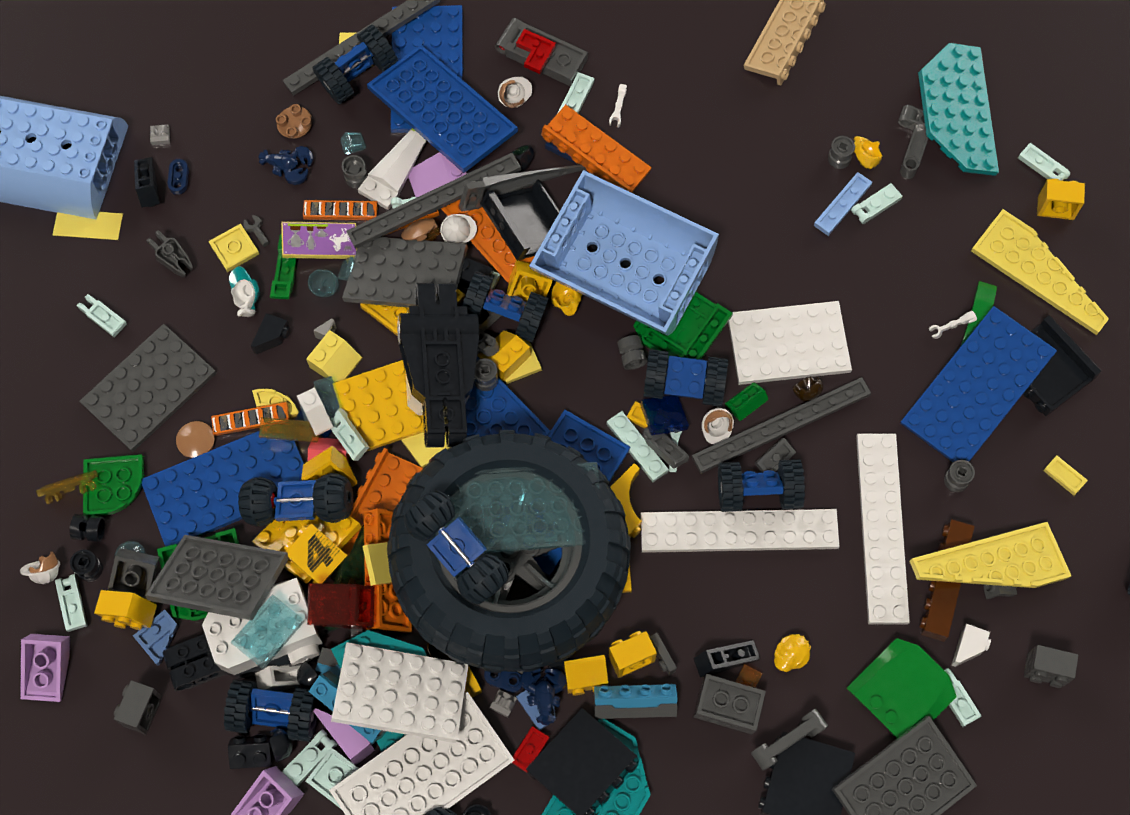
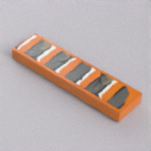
(339, 210)
(247, 418)

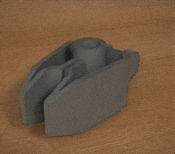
(170, 254)

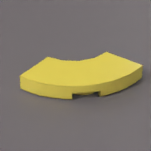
(268, 397)

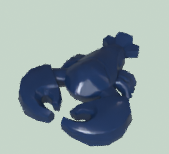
(286, 162)
(544, 691)

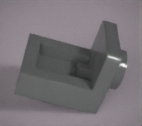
(995, 590)

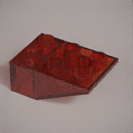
(341, 605)

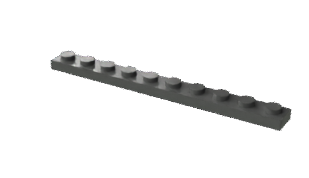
(386, 25)
(427, 202)
(781, 425)

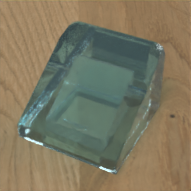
(352, 142)
(345, 270)

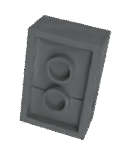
(729, 704)

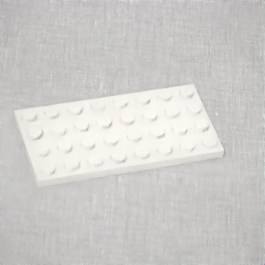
(425, 772)

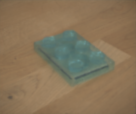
(267, 632)

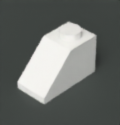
(315, 411)
(971, 644)
(277, 678)

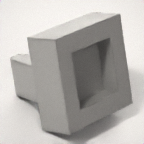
(159, 134)
(503, 703)

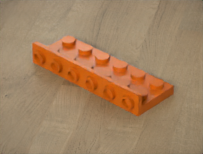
(595, 150)
(488, 240)
(382, 488)
(387, 609)

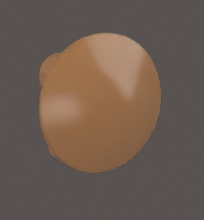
(294, 122)
(419, 229)
(195, 439)

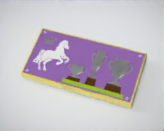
(316, 240)

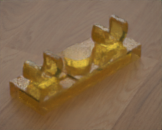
(286, 430)
(68, 485)

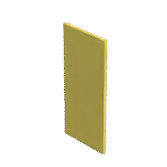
(104, 227)

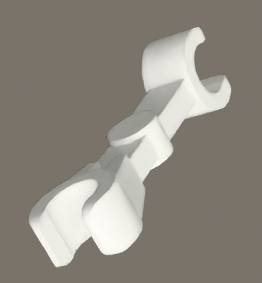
(618, 106)
(969, 317)

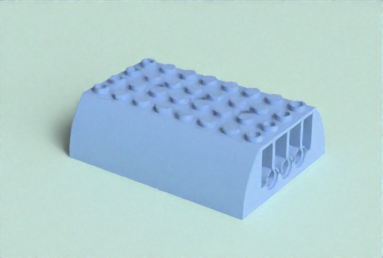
(46, 174)
(629, 230)

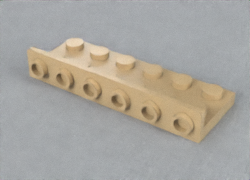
(784, 38)

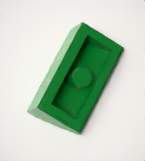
(747, 401)

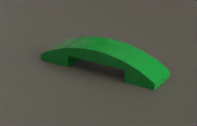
(284, 275)
(982, 304)

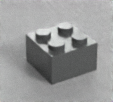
(133, 572)
(1050, 666)
(137, 707)

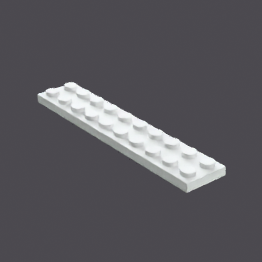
(882, 529)
(739, 530)

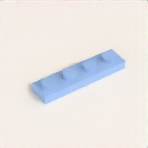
(842, 204)

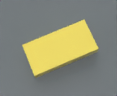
(1065, 475)

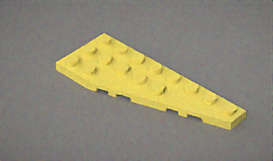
(1026, 259)
(1013, 559)

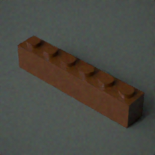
(944, 595)

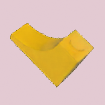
(621, 490)

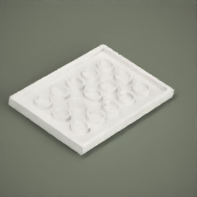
(789, 342)
(400, 692)

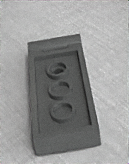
(563, 62)

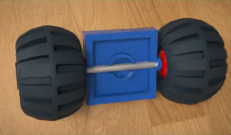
(326, 497)
(456, 547)

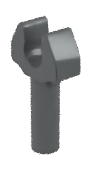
(256, 229)

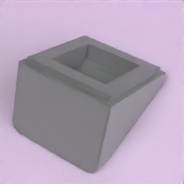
(322, 330)

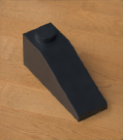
(146, 182)
(726, 658)

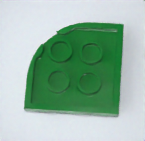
(116, 484)

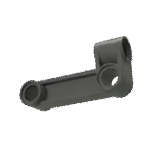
(913, 119)
(810, 725)

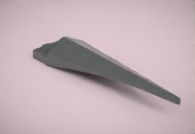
(501, 184)

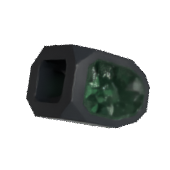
(524, 156)

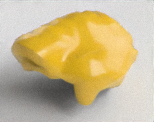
(867, 152)
(565, 299)
(792, 653)

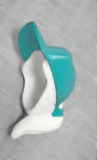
(244, 291)

